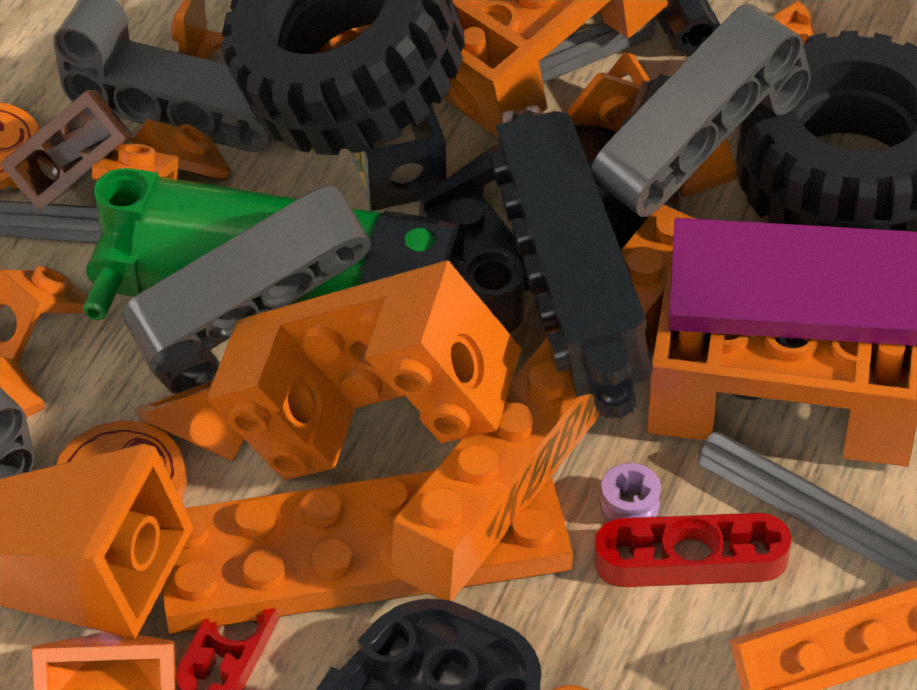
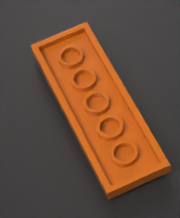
(329, 551)

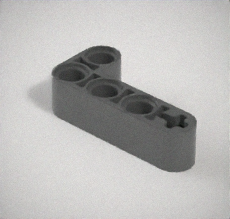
(151, 81)
(700, 105)
(250, 274)

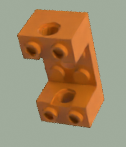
(510, 39)
(307, 366)
(866, 378)

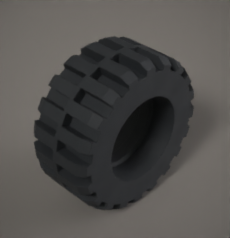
(855, 89)
(347, 93)

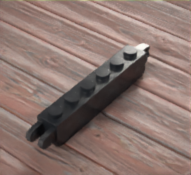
(571, 258)

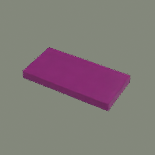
(794, 281)

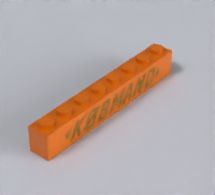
(497, 474)

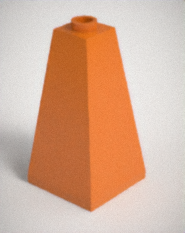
(91, 539)

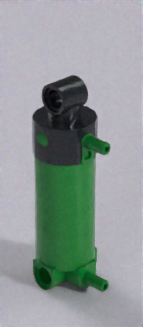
(165, 223)

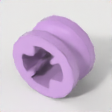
(627, 478)

